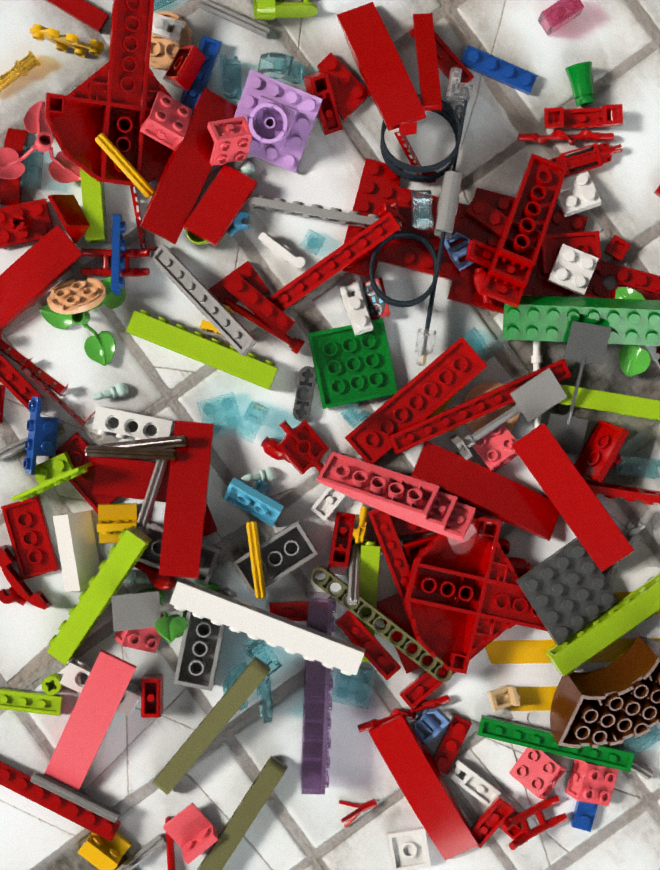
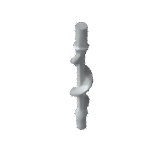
(631, 535)

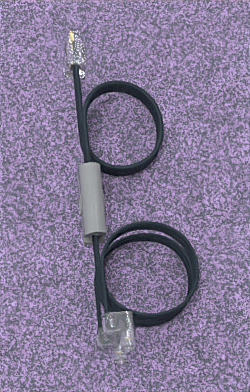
(454, 111)

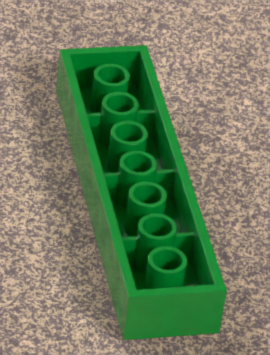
(551, 319)

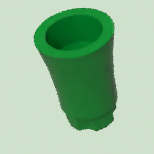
(581, 83)

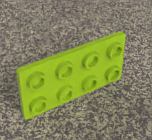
(52, 473)

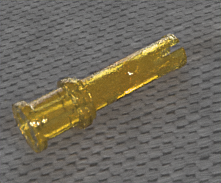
(20, 68)

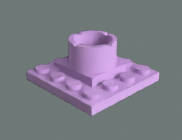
(292, 114)

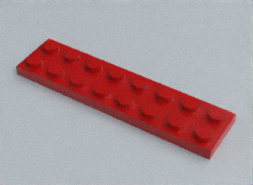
(416, 399)

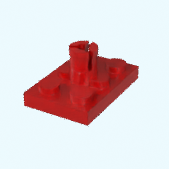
(24, 222)
(601, 451)

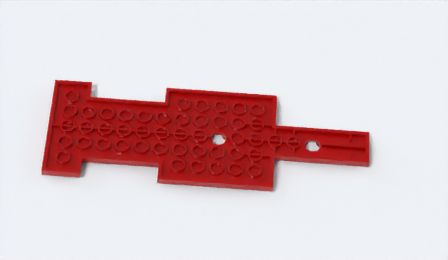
(381, 186)

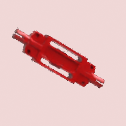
(600, 154)

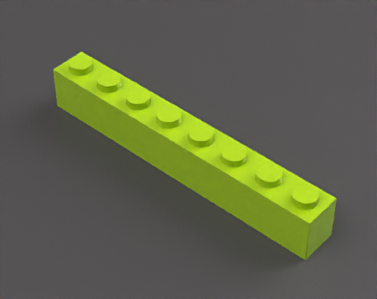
(202, 350)
(98, 595)
(607, 628)

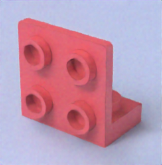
(167, 121)
(230, 140)
(496, 448)
(141, 639)
(537, 772)
(591, 782)
(191, 832)

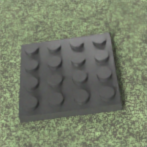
(567, 591)

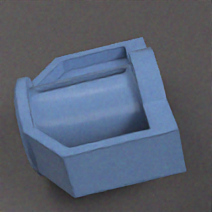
(458, 251)
(430, 724)

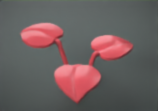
(60, 168)

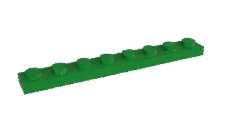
(544, 741)

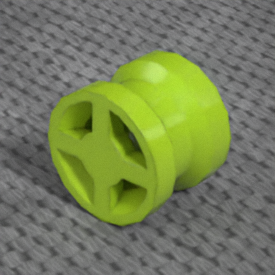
(54, 679)

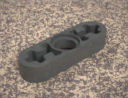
(311, 380)

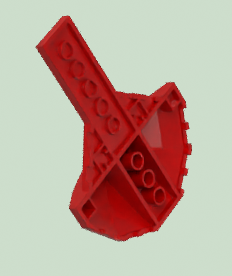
(114, 103)
(465, 595)

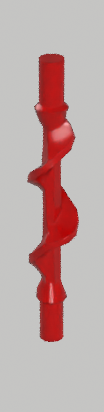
(560, 135)
(411, 713)

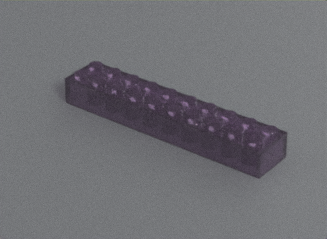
(317, 702)

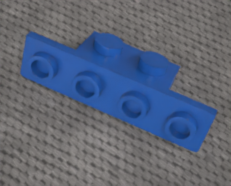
(41, 435)

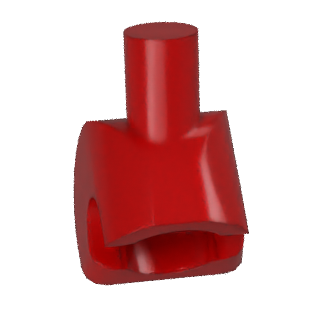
(394, 208)
(9, 598)

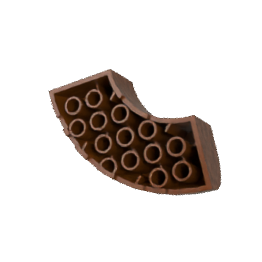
(610, 701)

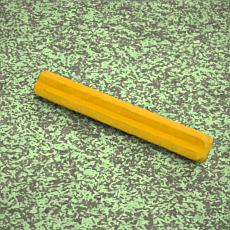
(124, 165)
(256, 561)

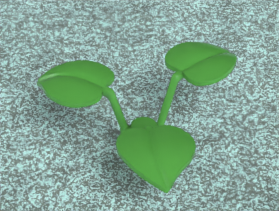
(97, 347)
(632, 358)
(175, 625)

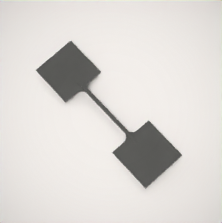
(586, 345)

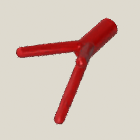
(361, 808)

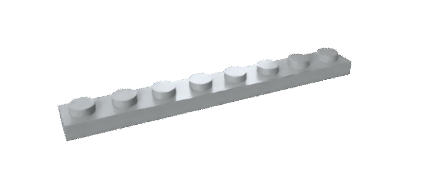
(315, 211)
(203, 300)

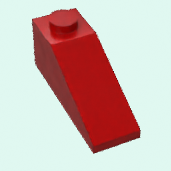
(328, 116)
(341, 543)

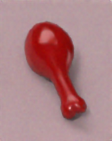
(155, 579)

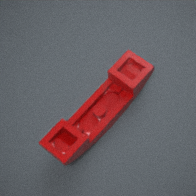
(583, 117)
(10, 189)
(37, 599)

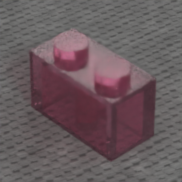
(559, 14)

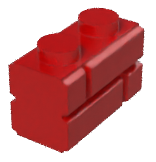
(152, 695)

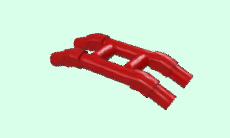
(106, 270)
(544, 824)

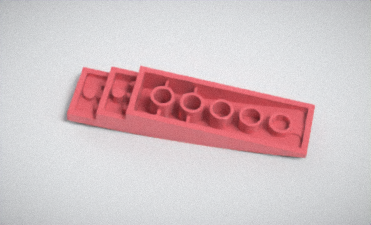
(398, 495)
(90, 720)

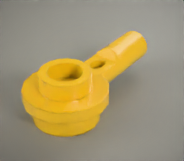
(360, 533)

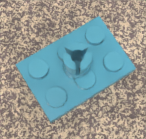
(254, 500)

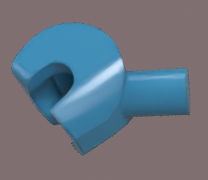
(238, 224)

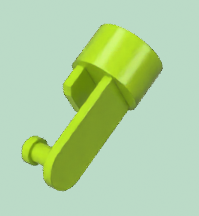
(279, 9)

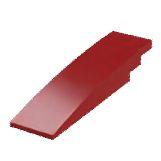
(381, 66)
(186, 170)
(524, 231)
(35, 273)
(486, 490)
(572, 497)
(186, 502)
(423, 786)

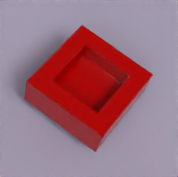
(617, 248)

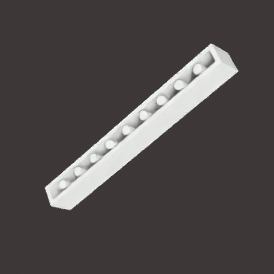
(267, 626)

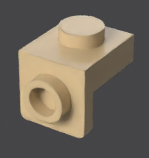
(504, 697)

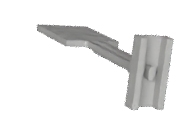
(530, 399)
(141, 609)

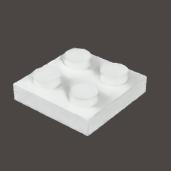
(578, 194)
(573, 269)
(409, 849)

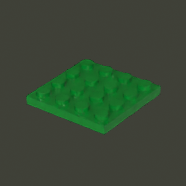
(351, 365)

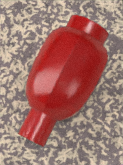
(478, 279)
(270, 448)
(520, 565)

